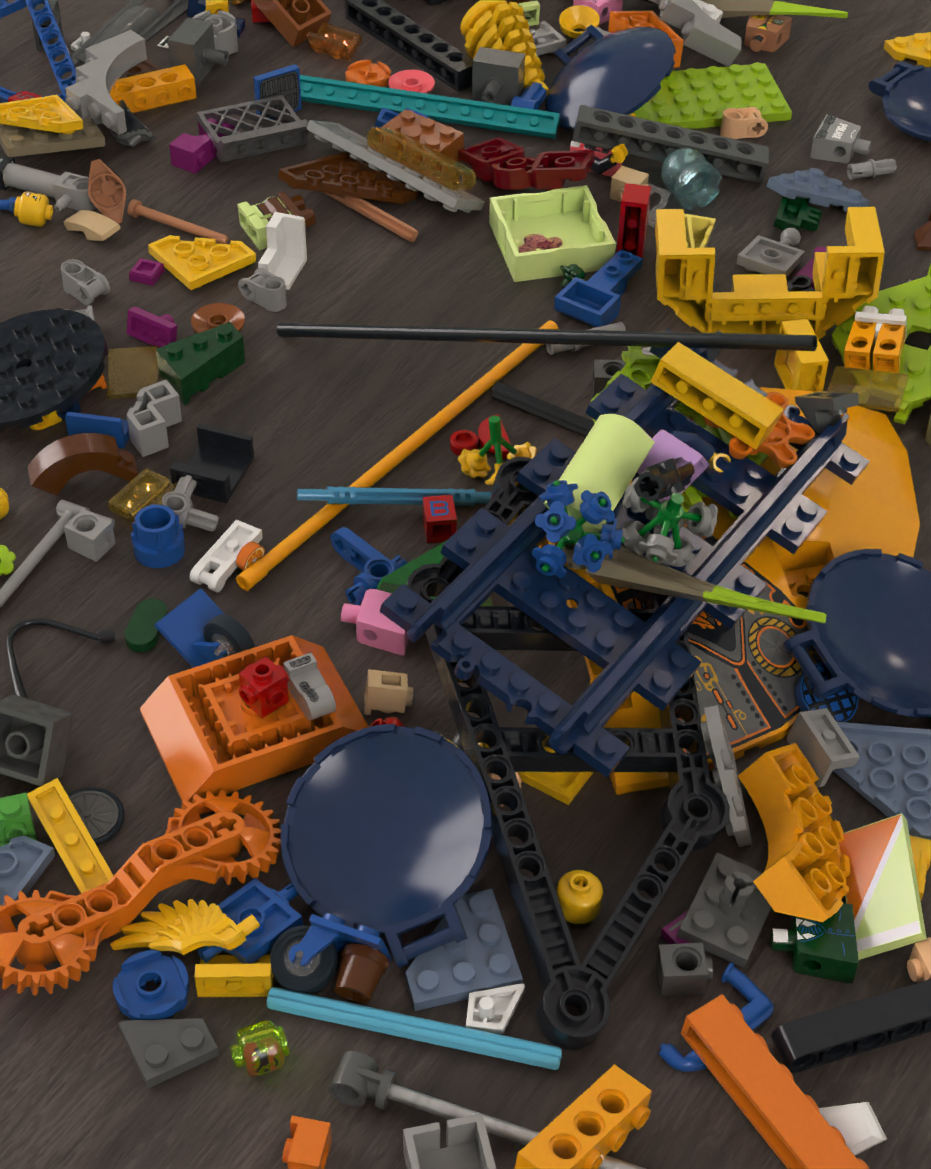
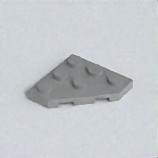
(726, 774)

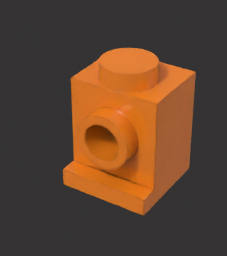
(308, 1144)

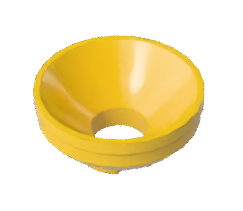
(577, 17)

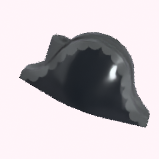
(136, 130)

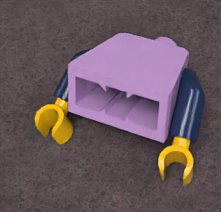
(685, 445)

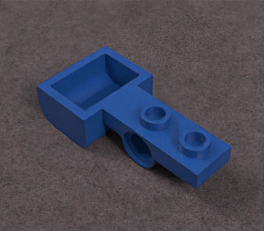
(599, 298)

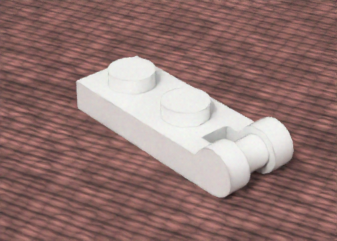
(223, 555)

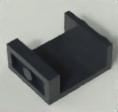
(216, 463)

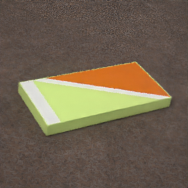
(883, 886)

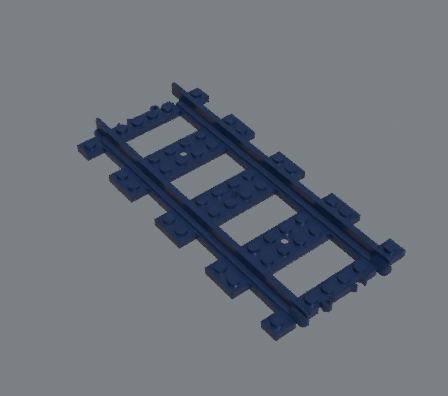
(631, 651)

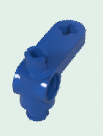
(366, 560)

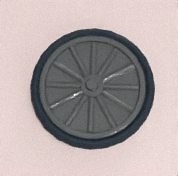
(99, 811)

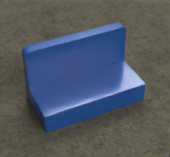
(87, 423)

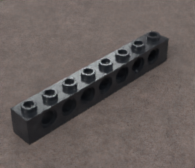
(412, 41)

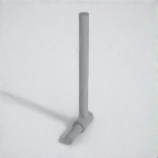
(65, 511)

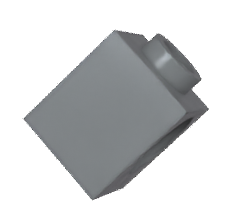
(89, 535)

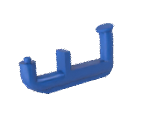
(754, 1014)

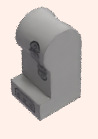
(309, 687)

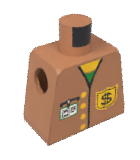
(767, 32)

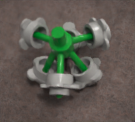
(666, 517)

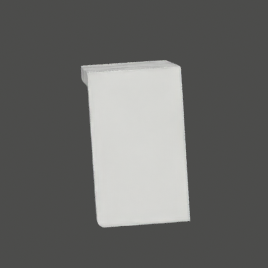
(285, 247)

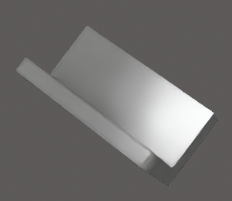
(822, 743)

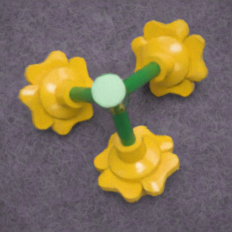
(475, 461)

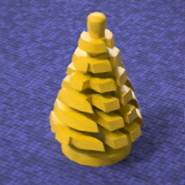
(502, 27)

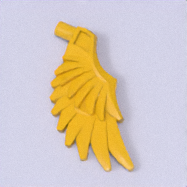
(185, 929)

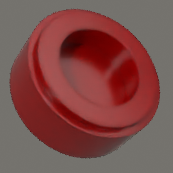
(463, 440)

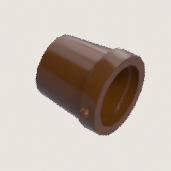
(359, 972)

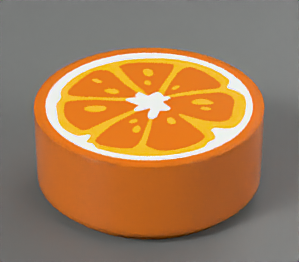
(249, 554)

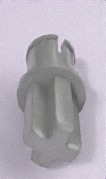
(871, 168)

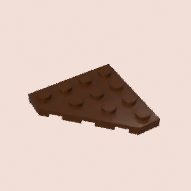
(346, 177)

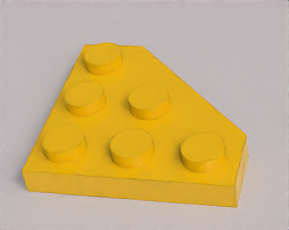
(913, 47)
(41, 113)
(200, 260)

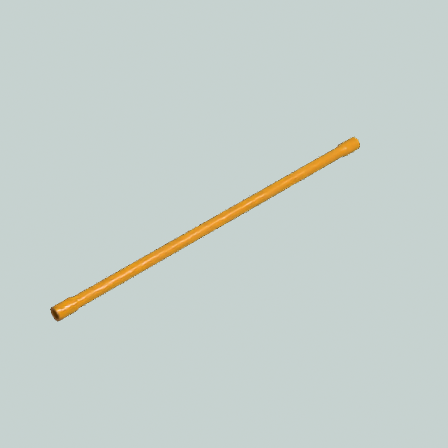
(260, 568)

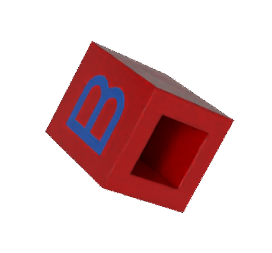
(439, 518)

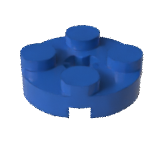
(154, 1005)

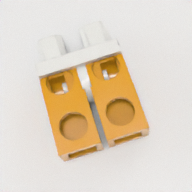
(876, 337)

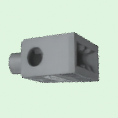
(838, 141)

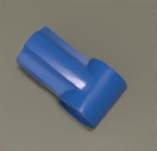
(531, 97)

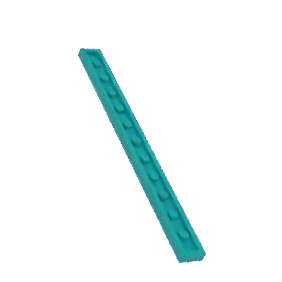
(437, 107)

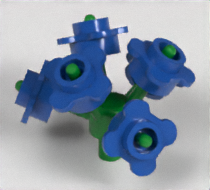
(561, 528)

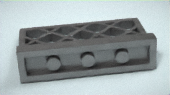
(256, 139)

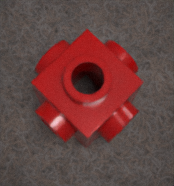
(264, 686)

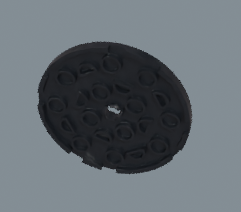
(47, 363)

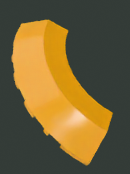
(804, 861)

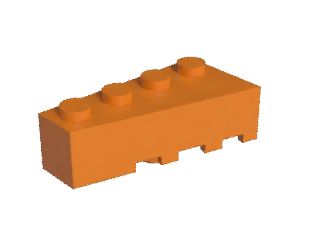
(629, 19)

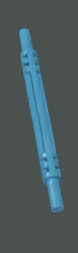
(399, 496)

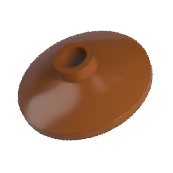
(215, 315)

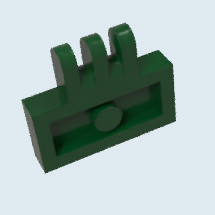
(796, 214)

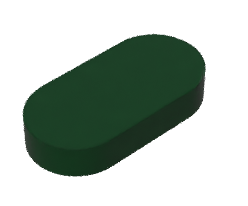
(141, 633)

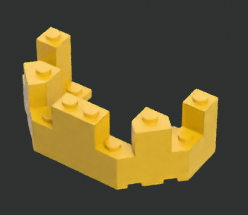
(760, 302)

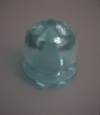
(690, 178)

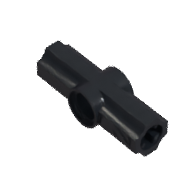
(664, 479)

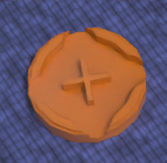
(368, 73)

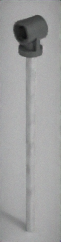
(359, 1079)

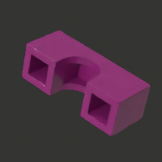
(194, 152)

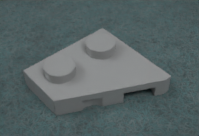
(547, 39)

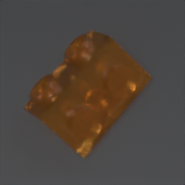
(335, 41)

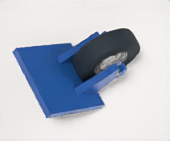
(203, 631)
(307, 955)

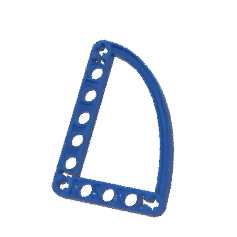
(45, 35)

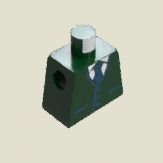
(821, 948)

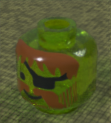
(260, 1048)

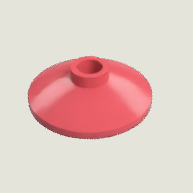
(412, 81)

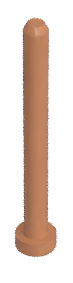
(135, 209)

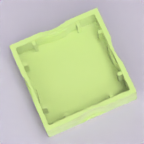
(554, 213)

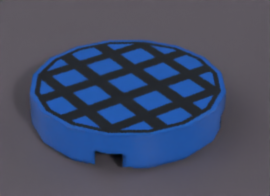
(840, 705)

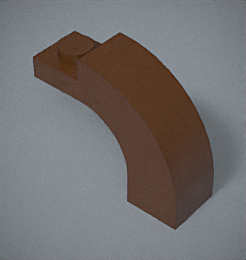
(76, 455)

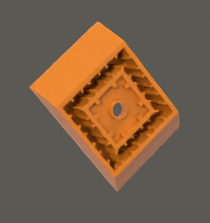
(220, 743)

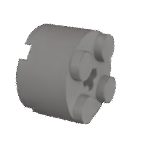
(223, 29)

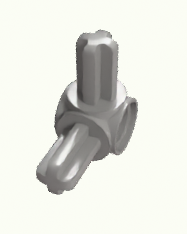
(182, 505)

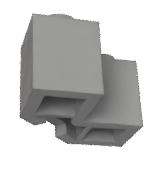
(154, 411)

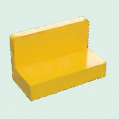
(230, 978)

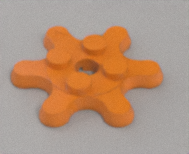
(778, 441)

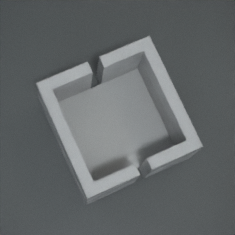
(465, 1141)

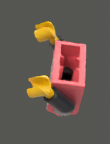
(606, 161)

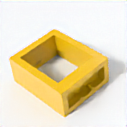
(801, 368)

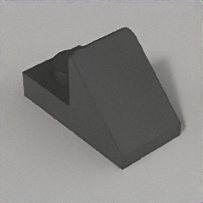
(825, 407)

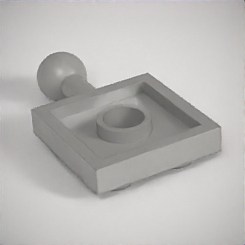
(773, 256)

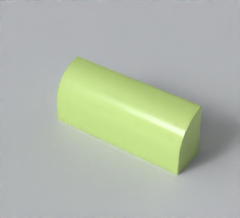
(606, 462)

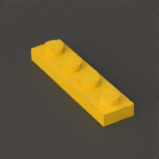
(69, 836)

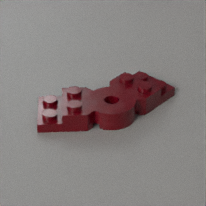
(510, 169)

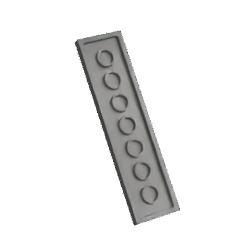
(348, 140)

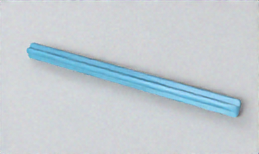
(414, 1028)

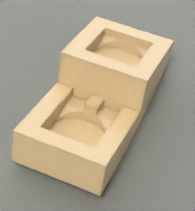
(94, 225)

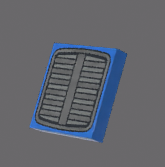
(279, 82)

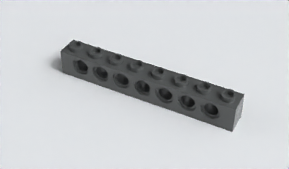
(658, 139)

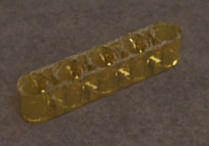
(430, 158)

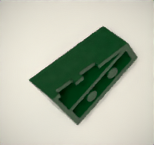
(200, 359)

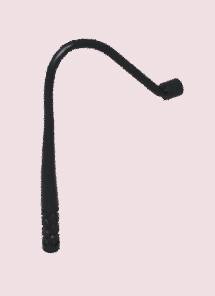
(104, 636)

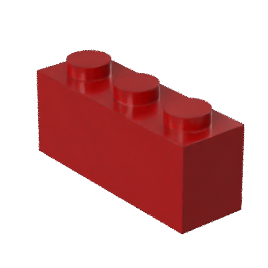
(634, 219)

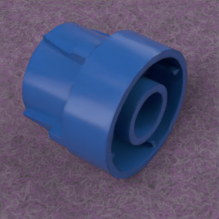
(157, 537)

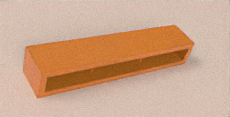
(765, 1089)

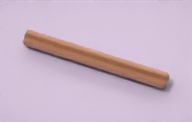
(378, 216)

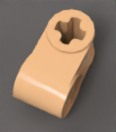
(739, 123)

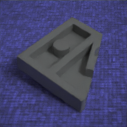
(167, 1046)

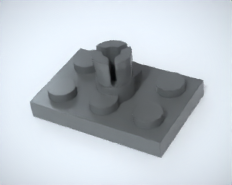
(726, 911)

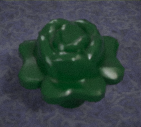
(570, 273)

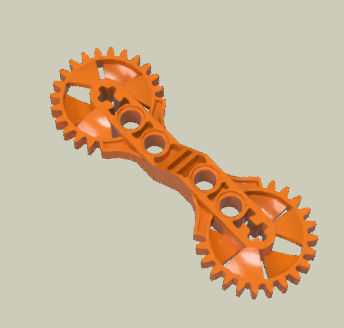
(192, 848)

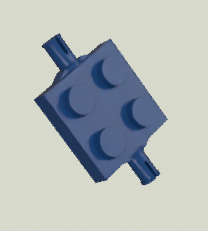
(271, 911)

